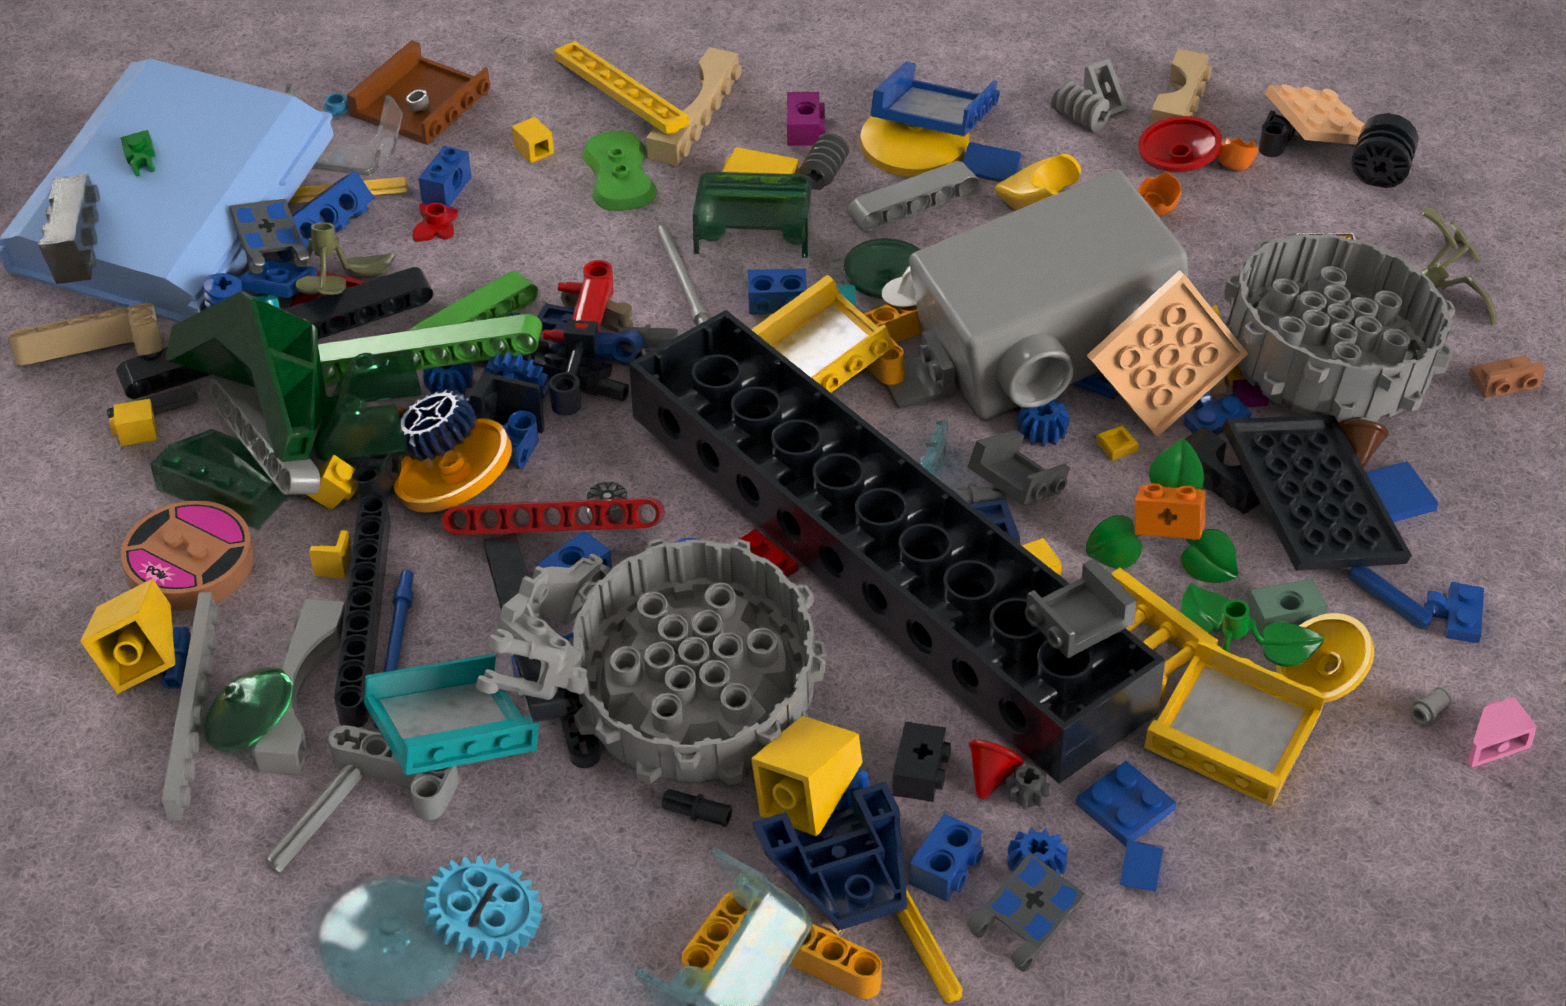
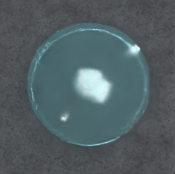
(380, 944)

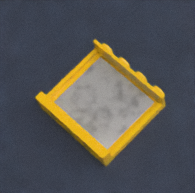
(825, 335)
(1236, 722)

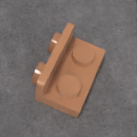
(1507, 376)

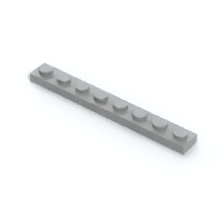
(190, 712)

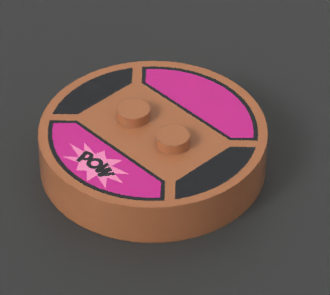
(189, 552)

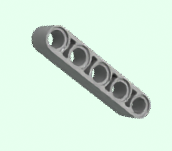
(913, 196)

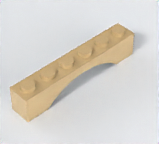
(717, 73)

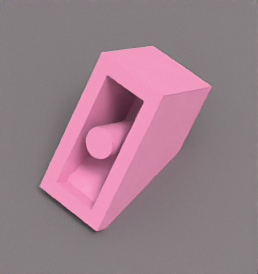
(1501, 732)

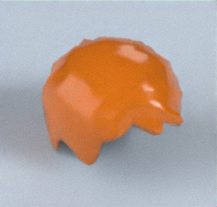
(1237, 154)
(1161, 193)

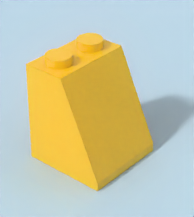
(132, 636)
(806, 772)

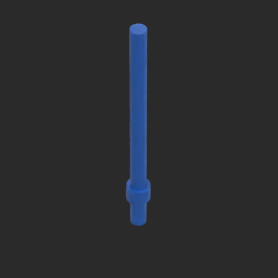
(402, 601)

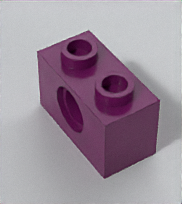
(804, 118)

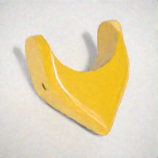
(1039, 181)

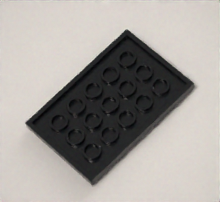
(1316, 492)

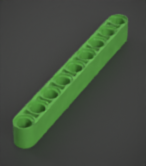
(440, 344)

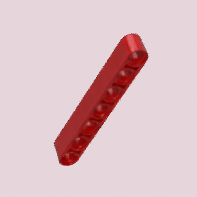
(538, 516)

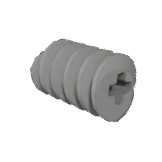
(1081, 106)

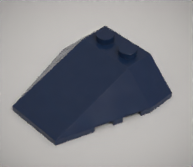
(851, 866)

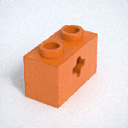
(1170, 511)

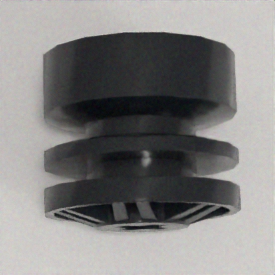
(1385, 150)

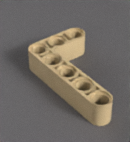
(88, 333)

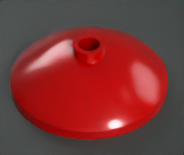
(1180, 144)

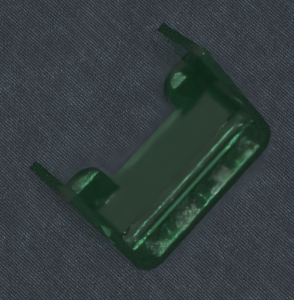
(753, 202)
(351, 426)

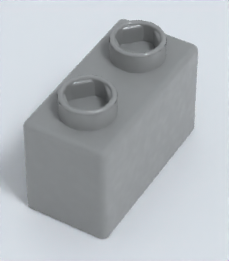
(1042, 290)

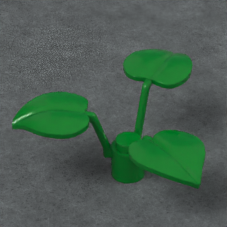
(1207, 559)
(1284, 642)

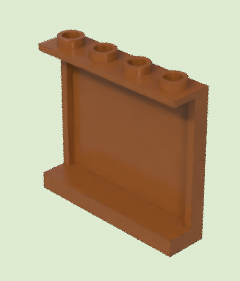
(448, 92)

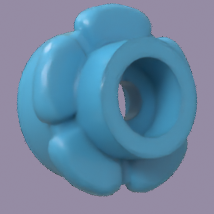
(336, 104)

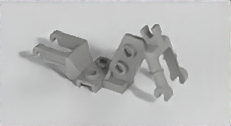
(524, 633)

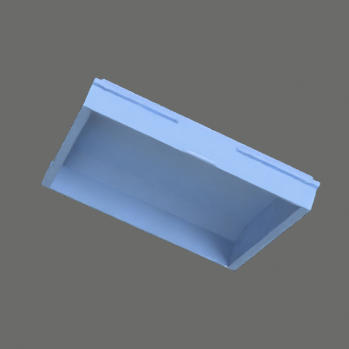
(174, 225)

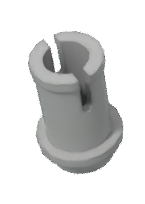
(1426, 709)

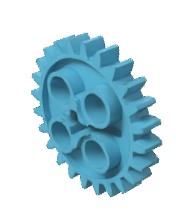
(505, 920)

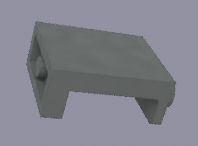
(1019, 477)
(1082, 610)

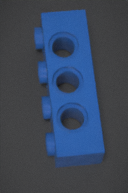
(354, 197)

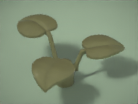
(324, 243)
(1436, 271)

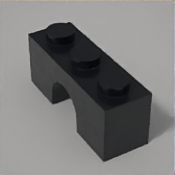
(1222, 479)

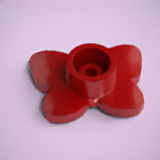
(435, 222)

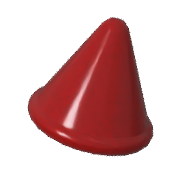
(991, 765)

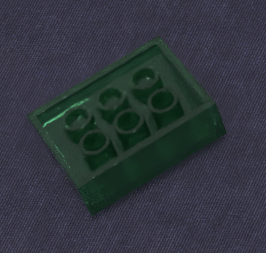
(218, 471)

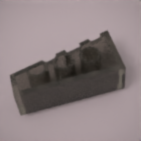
(71, 229)

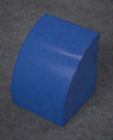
(1142, 865)

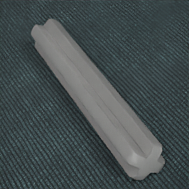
(313, 818)

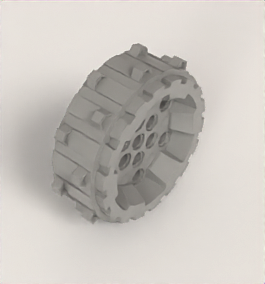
(1338, 326)
(683, 593)

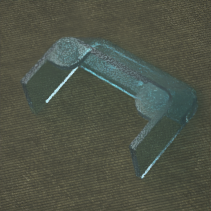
(755, 953)

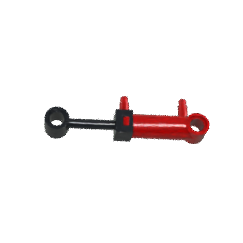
(580, 333)

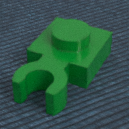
(139, 150)

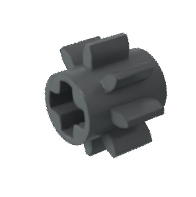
(1027, 786)

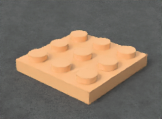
(1316, 114)

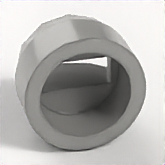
(418, 101)

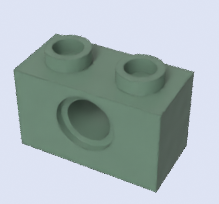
(1286, 603)

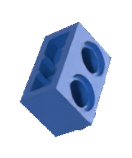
(774, 288)
(946, 857)

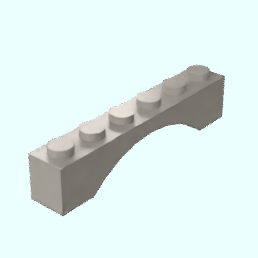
(315, 637)

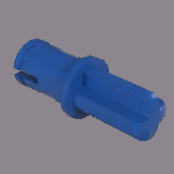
(174, 676)

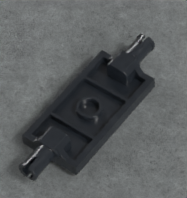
(592, 371)

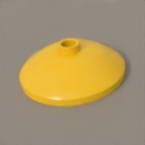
(1345, 648)

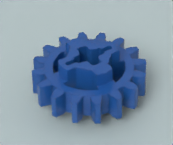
(518, 369)

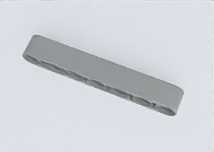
(244, 415)

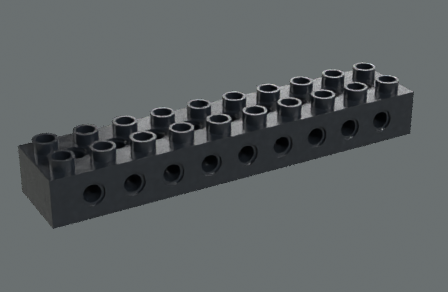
(891, 542)

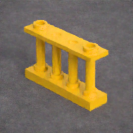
(1166, 621)

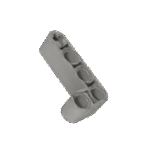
(374, 758)

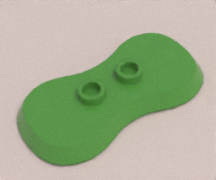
(619, 171)

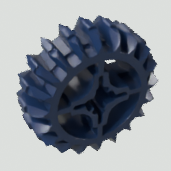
(437, 424)

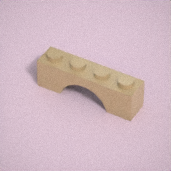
(1189, 75)

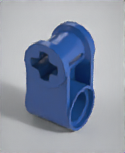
(523, 436)

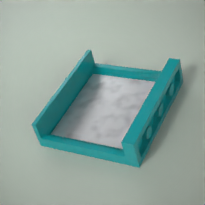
(441, 719)

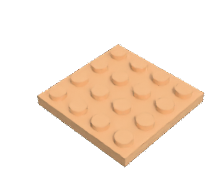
(1167, 354)

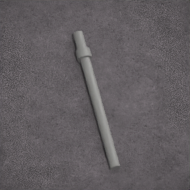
(698, 312)

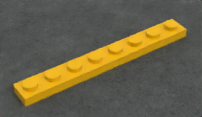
(622, 88)

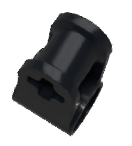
(1275, 135)
(377, 473)

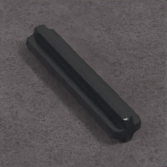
(168, 400)

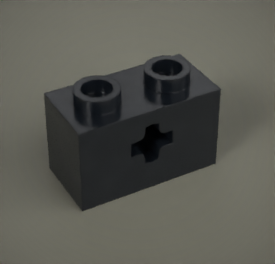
(920, 761)

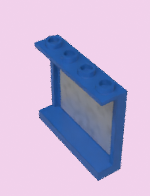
(929, 104)

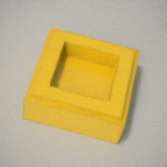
(1117, 442)

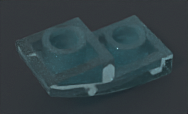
(936, 449)

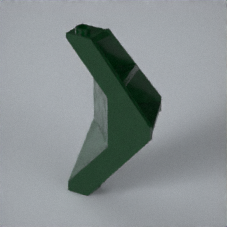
(265, 350)

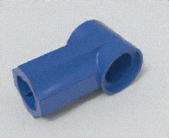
(611, 345)

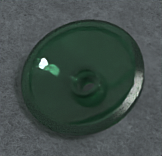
(877, 263)
(247, 708)

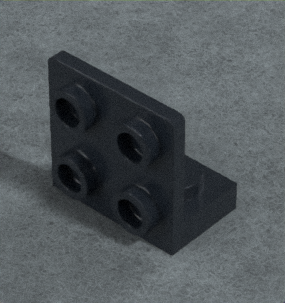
(501, 396)

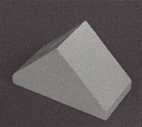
(1102, 80)

